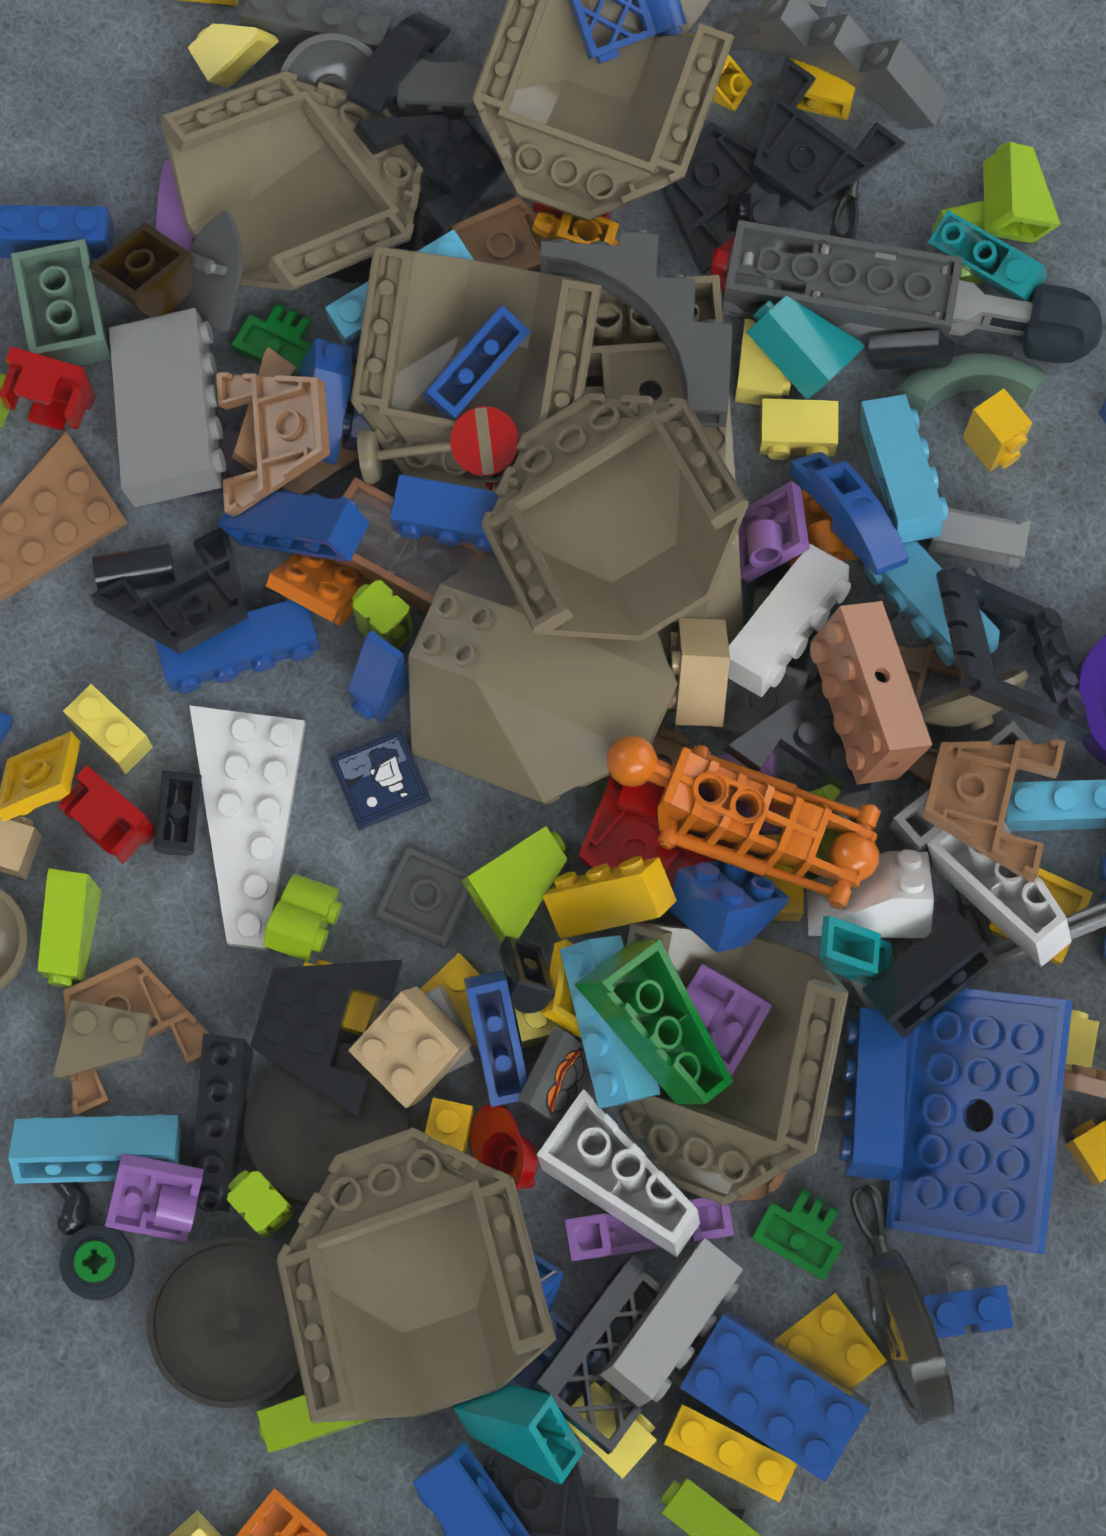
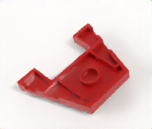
(621, 835)

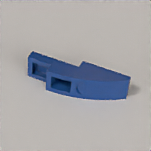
(855, 511)

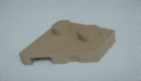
(99, 1037)

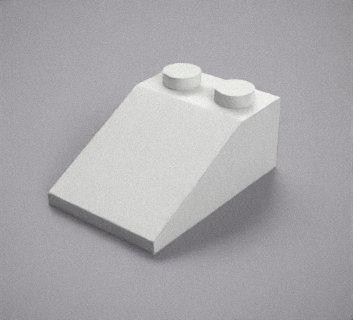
(891, 901)

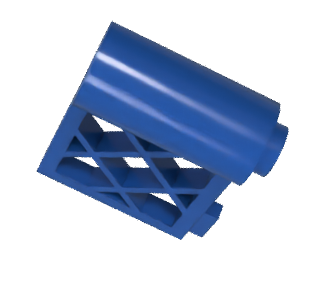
(655, 17)

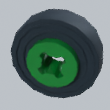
(112, 1262)

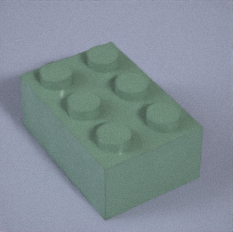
(61, 303)

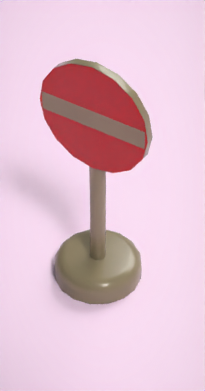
(480, 441)

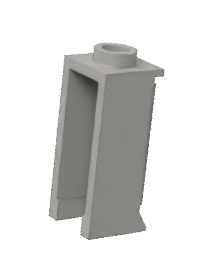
(982, 538)

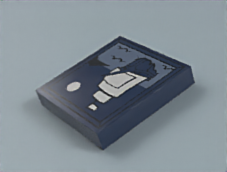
(380, 779)

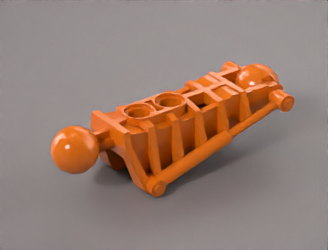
(681, 809)

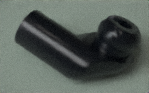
(75, 1207)

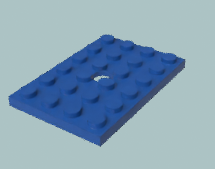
(994, 1181)

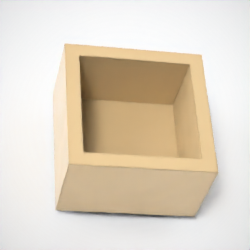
(701, 669)
(410, 1046)

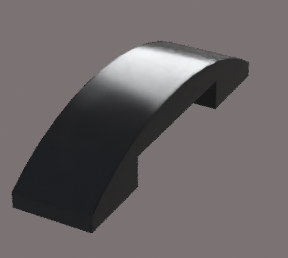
(394, 59)

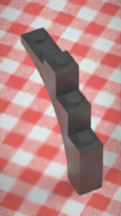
(839, 46)
(667, 304)

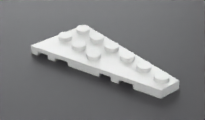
(248, 797)

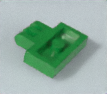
(277, 335)
(800, 1235)

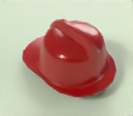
(501, 1146)

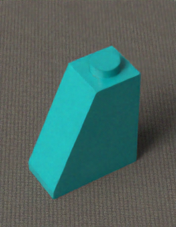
(802, 344)
(524, 1428)

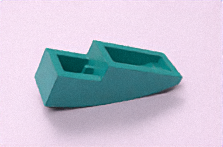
(853, 950)

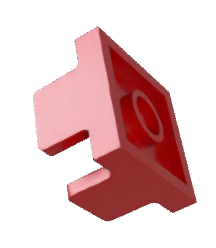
(56, 387)
(107, 816)

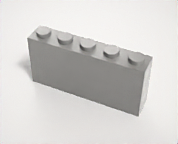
(166, 407)

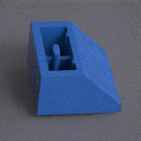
(725, 903)

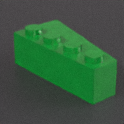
(657, 1021)

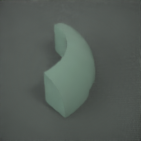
(972, 372)

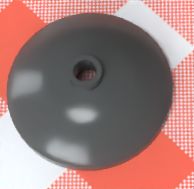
(328, 60)

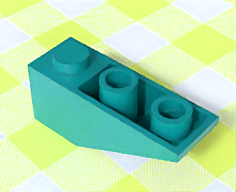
(989, 258)

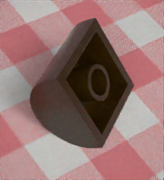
(147, 271)

